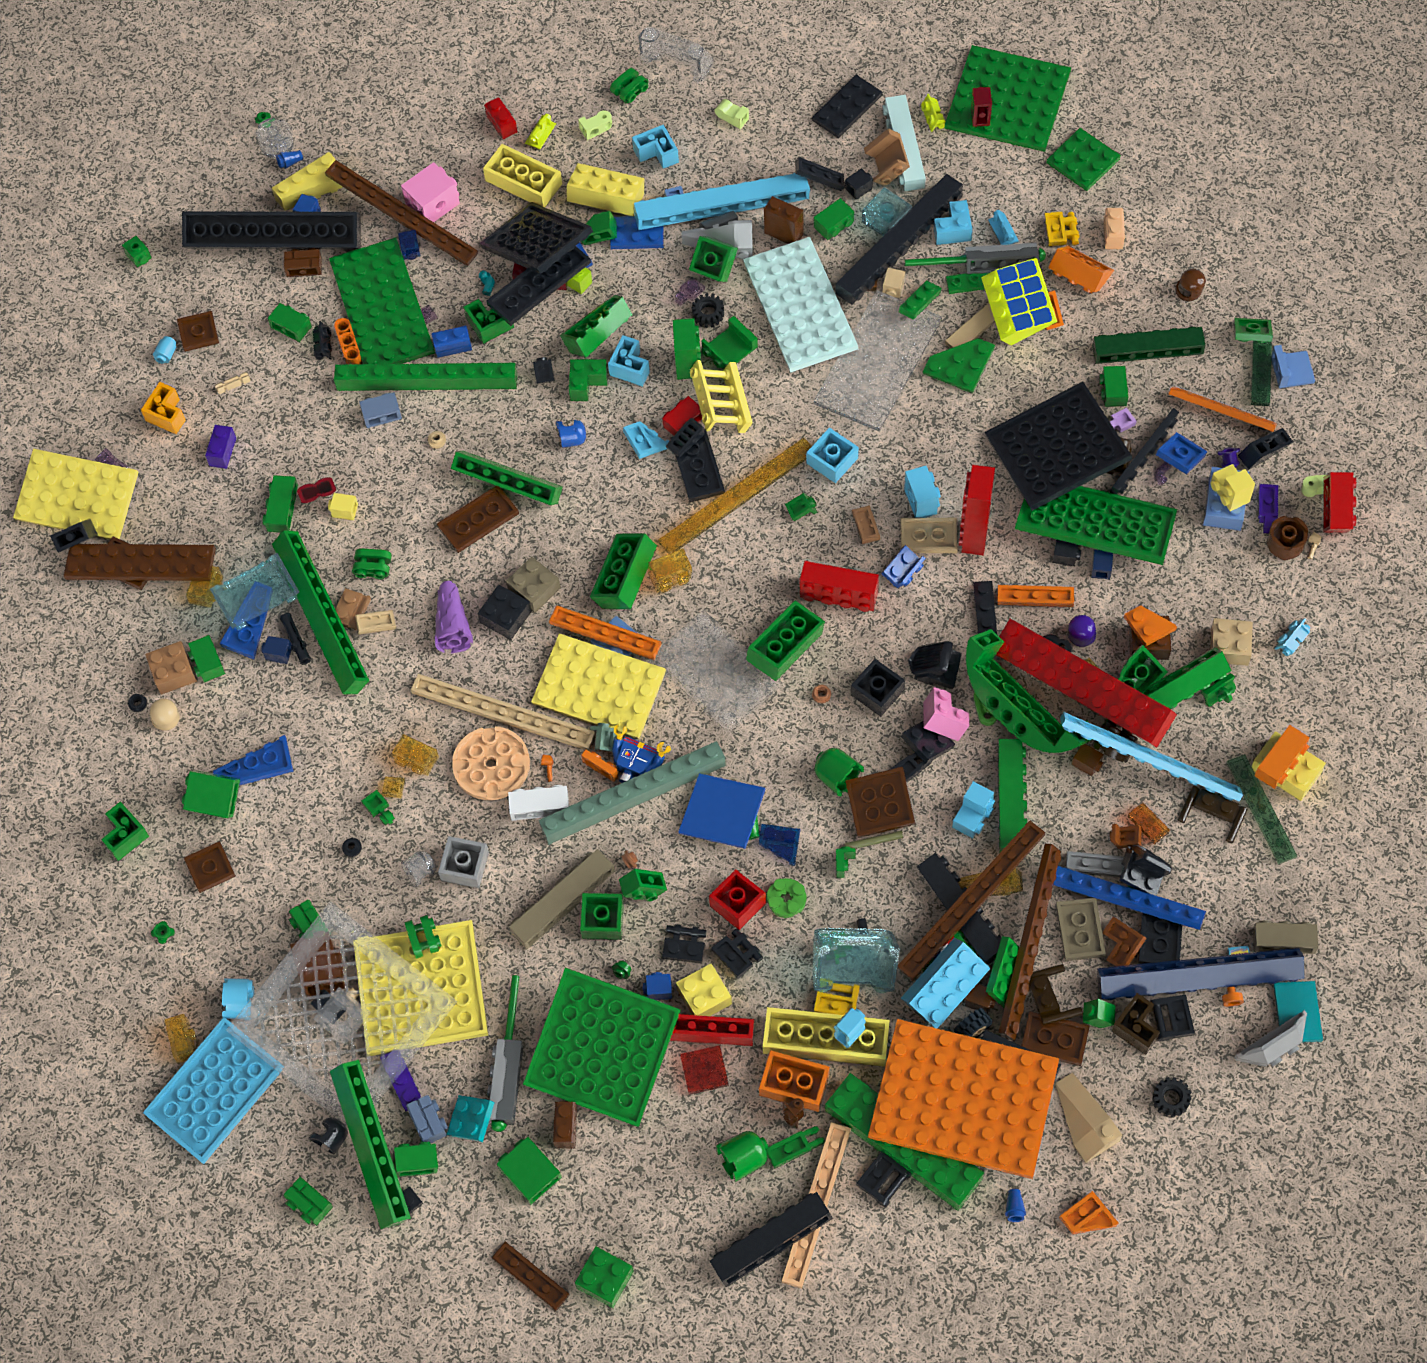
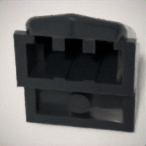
(935, 664)
(1143, 869)

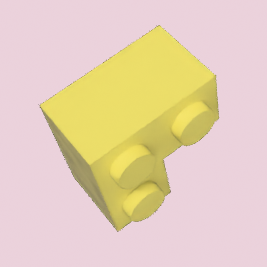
(1233, 486)

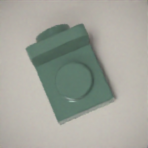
(604, 737)

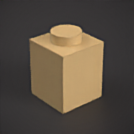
(894, 282)

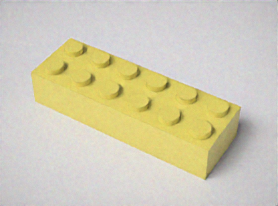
(812, 1037)

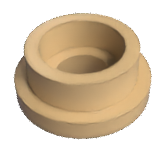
(437, 443)

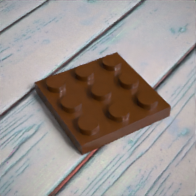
(880, 802)

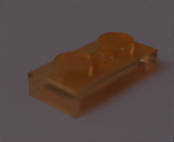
(1149, 822)

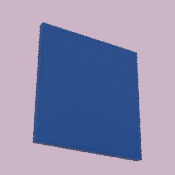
(722, 811)

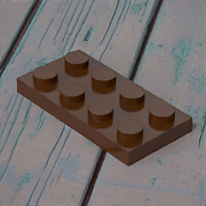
(477, 519)

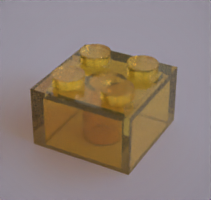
(670, 571)

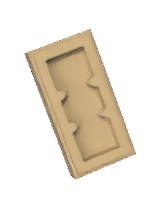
(375, 622)

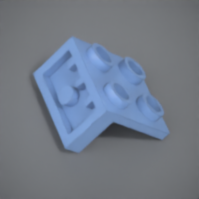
(1291, 368)

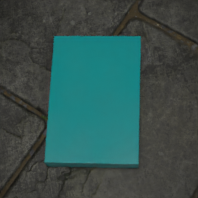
(1294, 998)

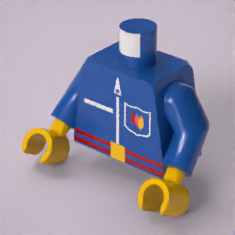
(635, 757)

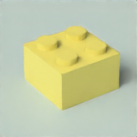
(704, 992)

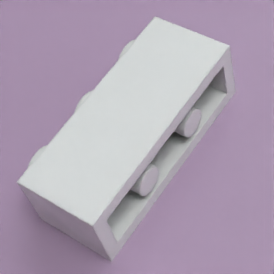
(537, 802)

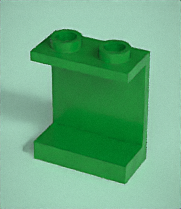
(730, 345)

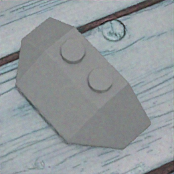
(1276, 1043)

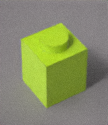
(580, 281)

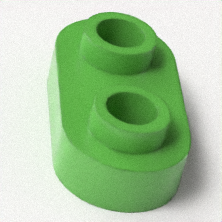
(982, 711)

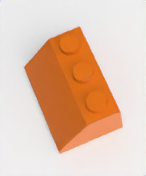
(1080, 269)

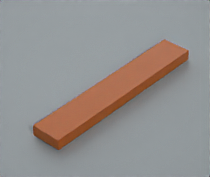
(1222, 408)
(605, 632)

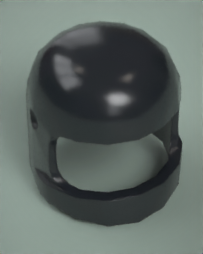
(334, 1137)

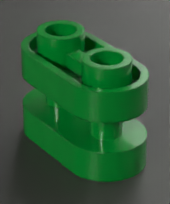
(629, 85)
(371, 563)
(426, 925)

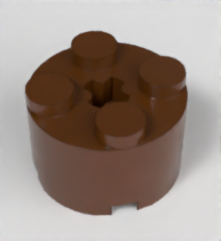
(1287, 537)

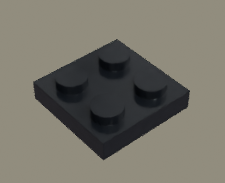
(927, 743)

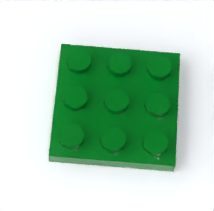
(1083, 159)

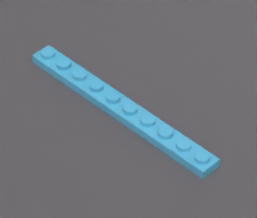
(1144, 754)

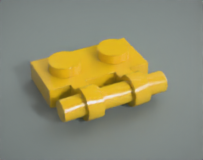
(1055, 228)

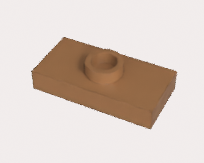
(866, 524)

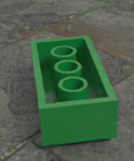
(623, 571)
(785, 640)

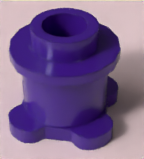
(1229, 456)

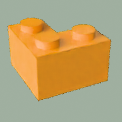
(161, 409)

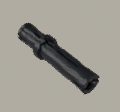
(298, 645)

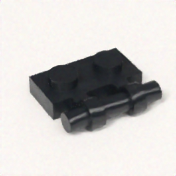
(684, 950)
(732, 956)

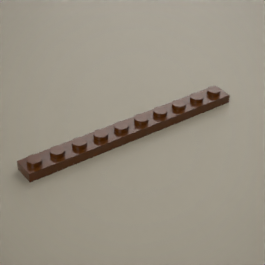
(401, 213)
(971, 900)
(1029, 943)

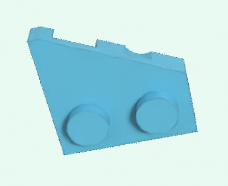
(644, 440)

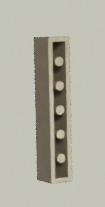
(561, 899)

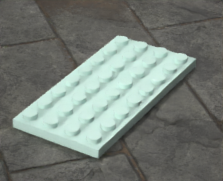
(800, 304)

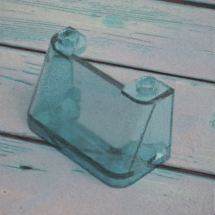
(255, 592)
(855, 957)

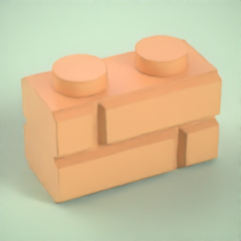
(1114, 228)

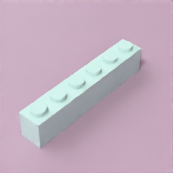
(900, 121)

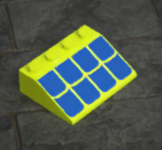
(1019, 300)

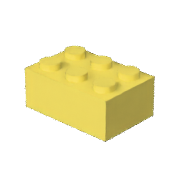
(1301, 777)

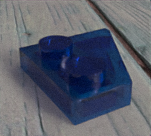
(781, 841)

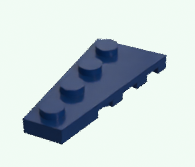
(245, 640)
(262, 764)

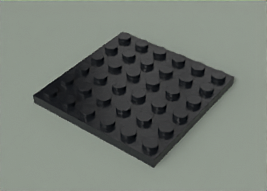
(1058, 446)

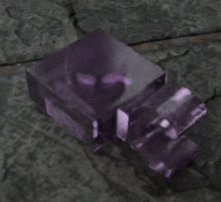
(689, 290)

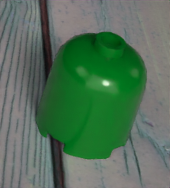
(836, 767)
(743, 1154)

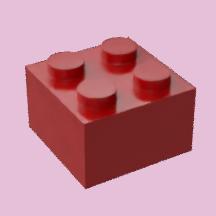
(737, 899)

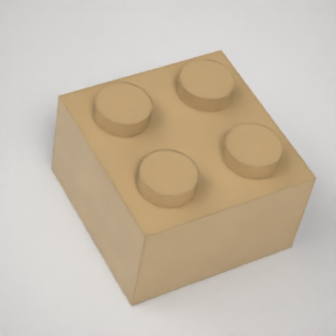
(1233, 639)

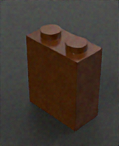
(783, 221)

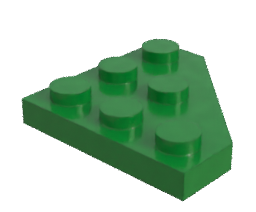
(961, 365)

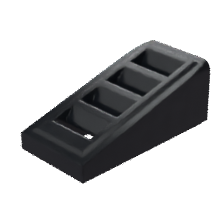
(688, 428)

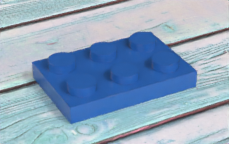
(631, 238)

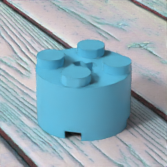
(235, 996)

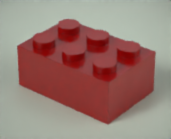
(1339, 502)

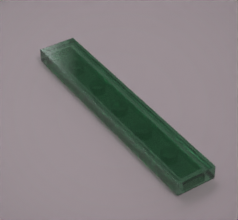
(1262, 809)

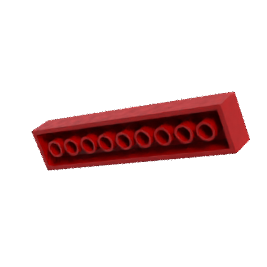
(1085, 683)

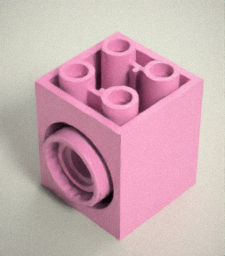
(431, 192)

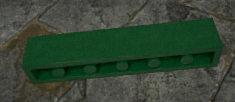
(1148, 345)

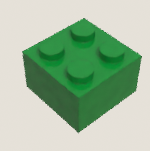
(713, 258)
(602, 916)
(604, 1277)

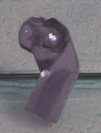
(1159, 473)

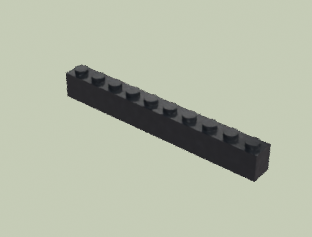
(898, 239)

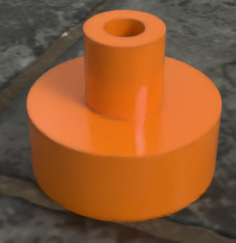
(1232, 998)

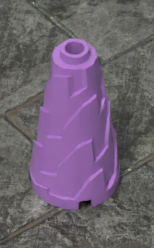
(451, 623)

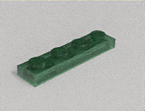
(1261, 373)

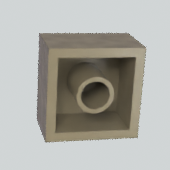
(534, 583)

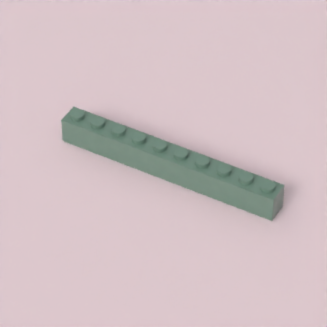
(632, 793)

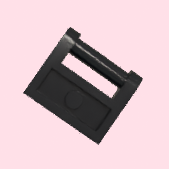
(1178, 1014)
(878, 1174)

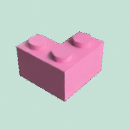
(942, 717)

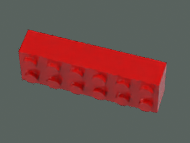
(976, 509)

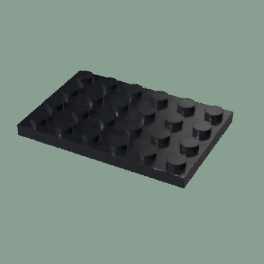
(536, 237)

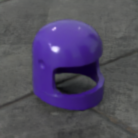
(1082, 631)

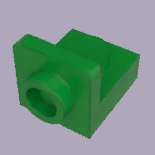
(801, 506)
(842, 857)

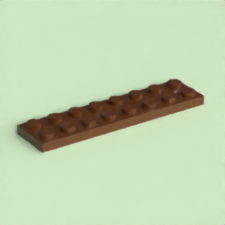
(140, 562)

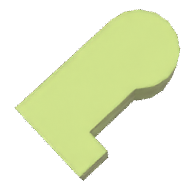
(732, 113)
(595, 124)
(1312, 485)

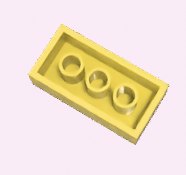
(522, 176)
(605, 189)

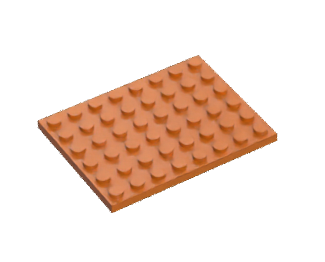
(964, 1098)

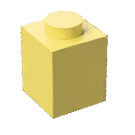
(343, 506)

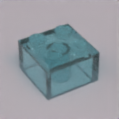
(884, 211)

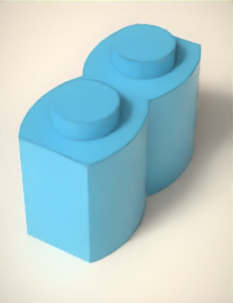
(850, 1027)

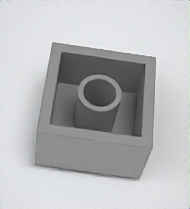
(463, 862)

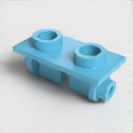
(1002, 228)
(1297, 631)

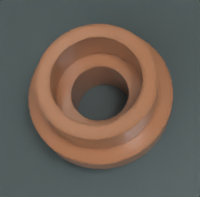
(821, 689)
(630, 859)

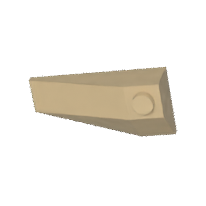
(1088, 1123)

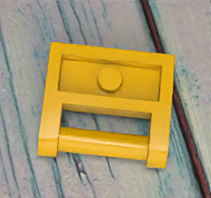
(837, 1004)

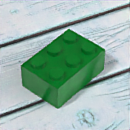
(686, 346)

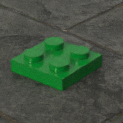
(1253, 330)

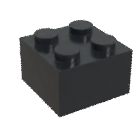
(504, 612)
(877, 687)

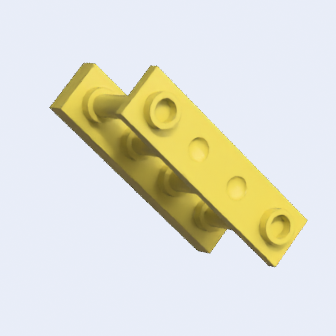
(733, 389)

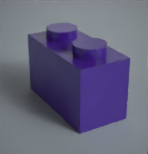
(220, 446)

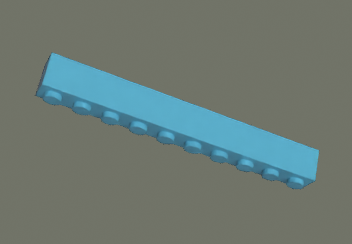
(719, 200)

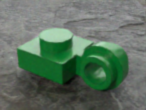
(377, 804)

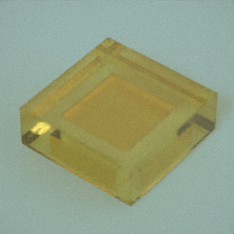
(393, 787)

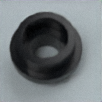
(137, 698)
(351, 852)

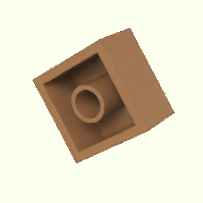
(171, 667)

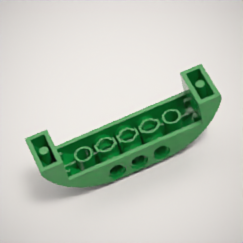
(1011, 702)

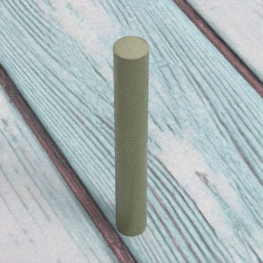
(875, 840)

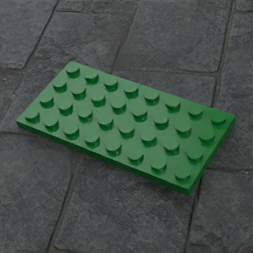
(382, 304)
(1103, 523)

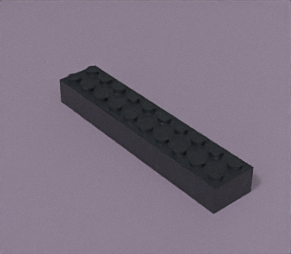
(270, 230)

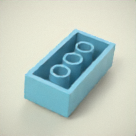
(945, 983)

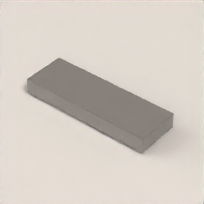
(1094, 863)

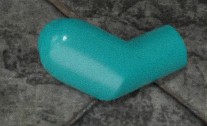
(488, 282)

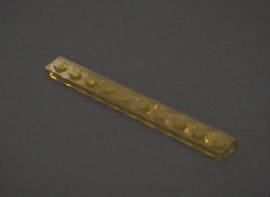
(735, 497)

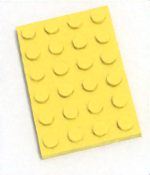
(71, 489)
(598, 685)

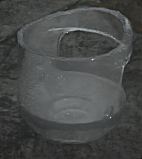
(418, 865)

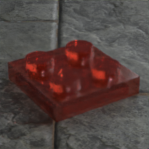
(704, 1070)

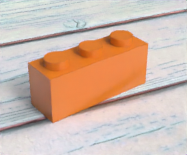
(1282, 757)

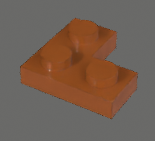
(1127, 942)

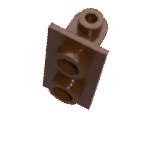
(793, 1112)

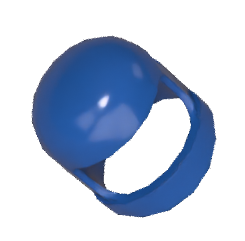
(571, 435)

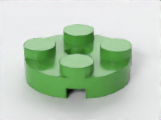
(791, 907)

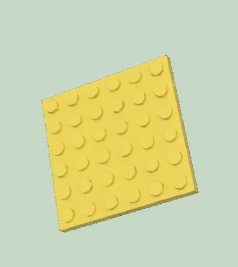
(452, 969)

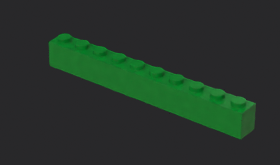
(425, 376)
(321, 613)

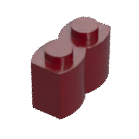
(322, 488)

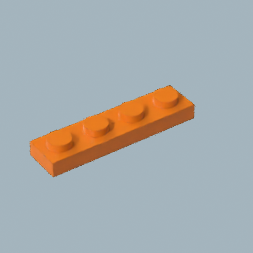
(1035, 595)

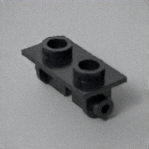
(322, 335)

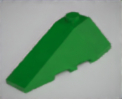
(1141, 670)

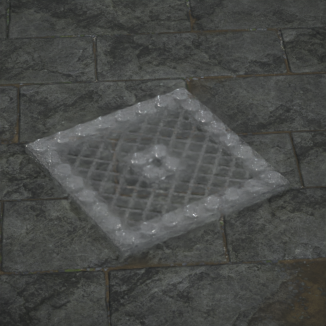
(336, 920)

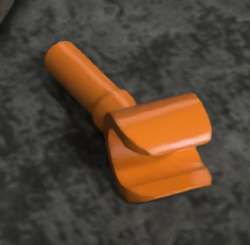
(547, 760)

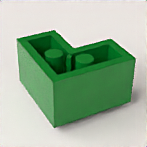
(485, 323)
(585, 374)
(127, 832)

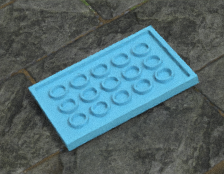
(211, 1093)

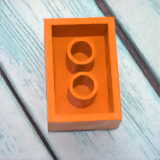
(794, 1078)

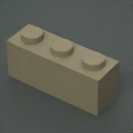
(1284, 936)

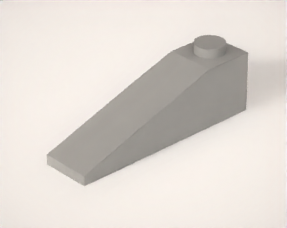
(736, 233)

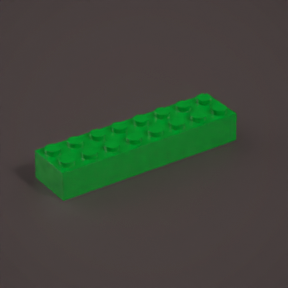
(947, 1178)

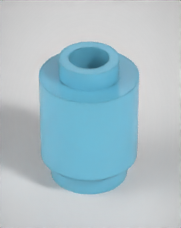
(164, 350)

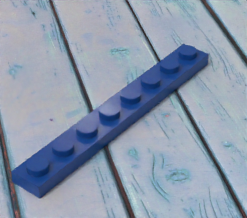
(1129, 898)

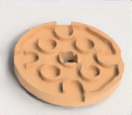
(496, 781)

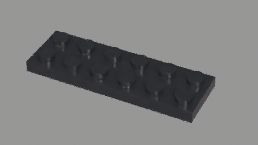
(532, 288)

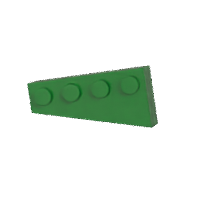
(596, 326)

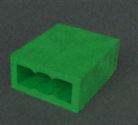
(210, 794)
(528, 1170)

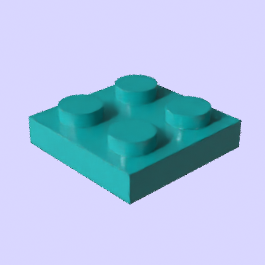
(470, 1118)

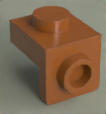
(1125, 836)

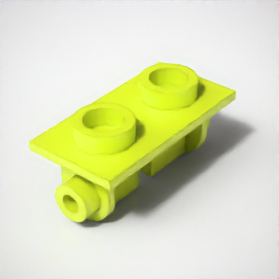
(932, 113)
(541, 132)

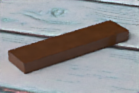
(530, 1276)

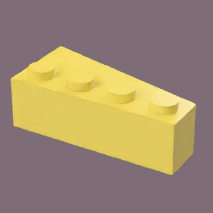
(308, 181)

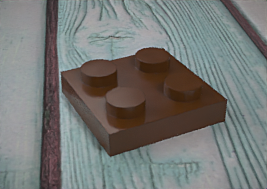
(198, 331)
(209, 867)

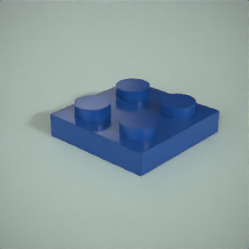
(1181, 453)

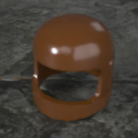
(1193, 281)

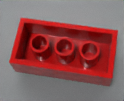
(839, 586)

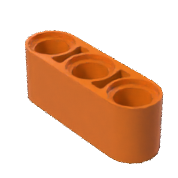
(347, 336)

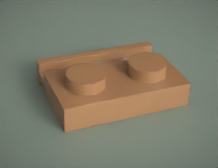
(351, 604)

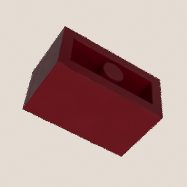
(981, 106)

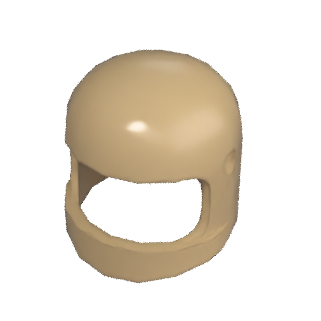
(164, 714)

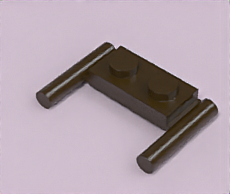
(1216, 806)
(1045, 998)

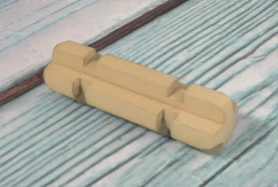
(232, 383)

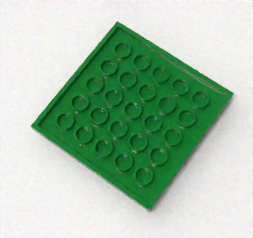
(1023, 97)
(602, 1047)

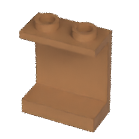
(889, 156)

